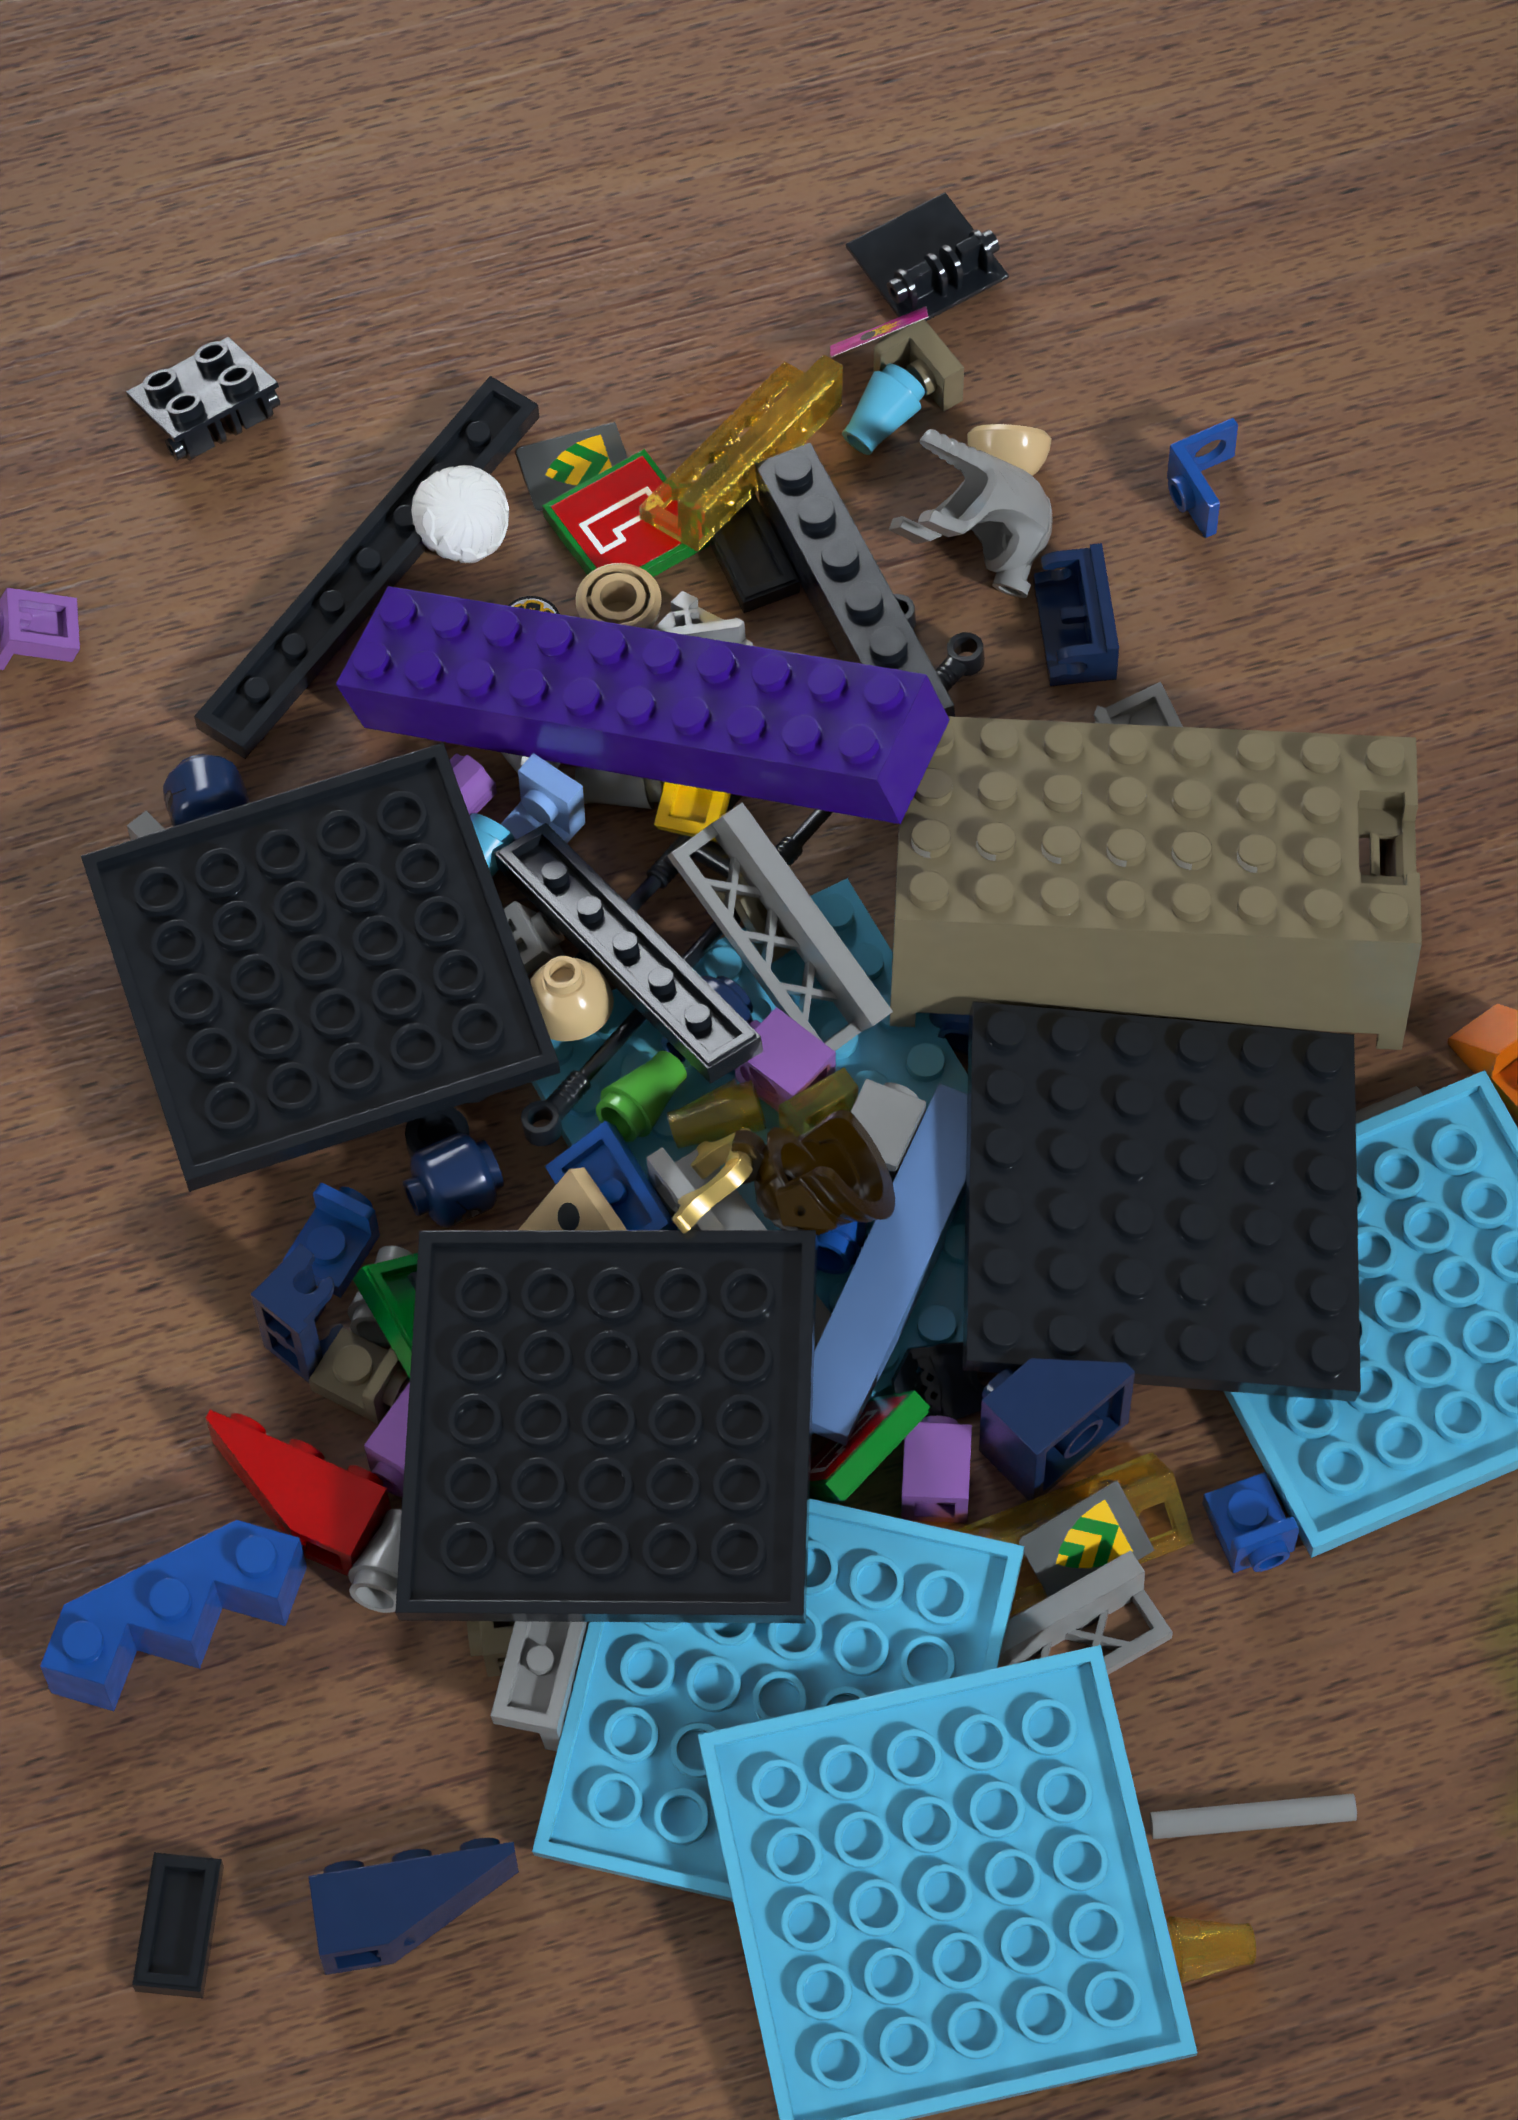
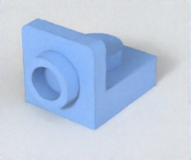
(546, 798)

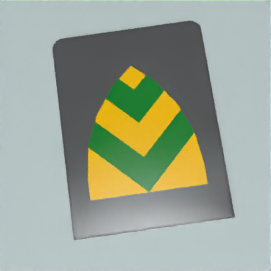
(568, 461)
(1085, 1539)

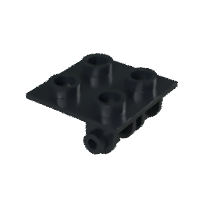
(929, 258)
(201, 392)

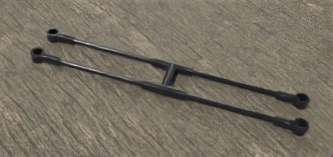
(714, 857)

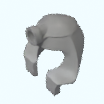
(994, 501)

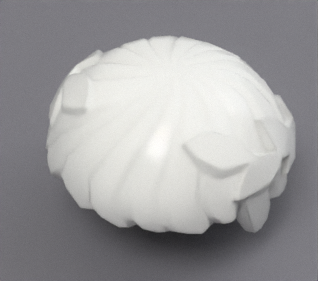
(461, 513)

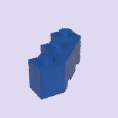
(171, 1609)

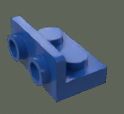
(617, 1176)

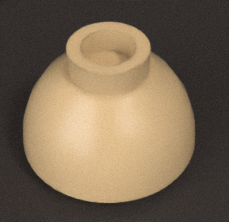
(1015, 444)
(620, 596)
(572, 998)

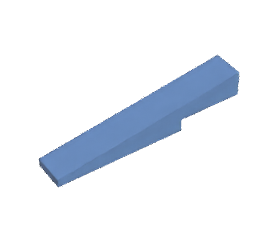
(891, 1268)

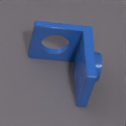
(1186, 482)

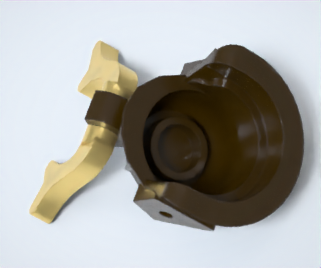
(800, 1180)

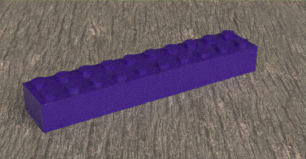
(646, 703)

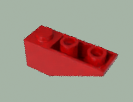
(301, 1492)

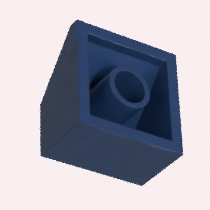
(1052, 1418)

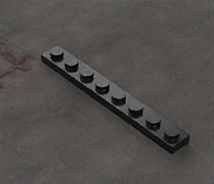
(356, 576)

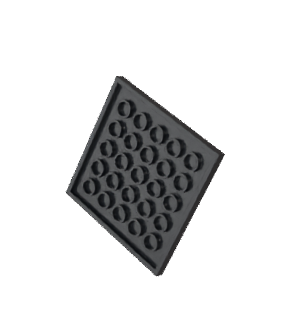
(318, 966)
(1162, 1200)
(609, 1427)

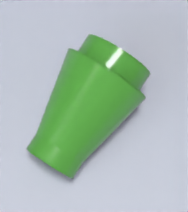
(641, 1096)

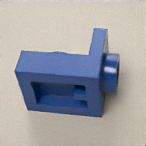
(338, 1234)
(1251, 1524)

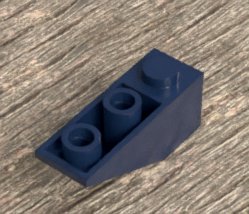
(390, 1908)

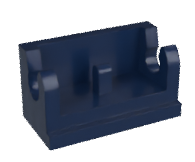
(1076, 617)
(287, 1311)

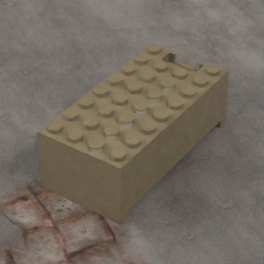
(1161, 876)

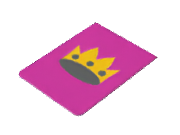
(878, 331)

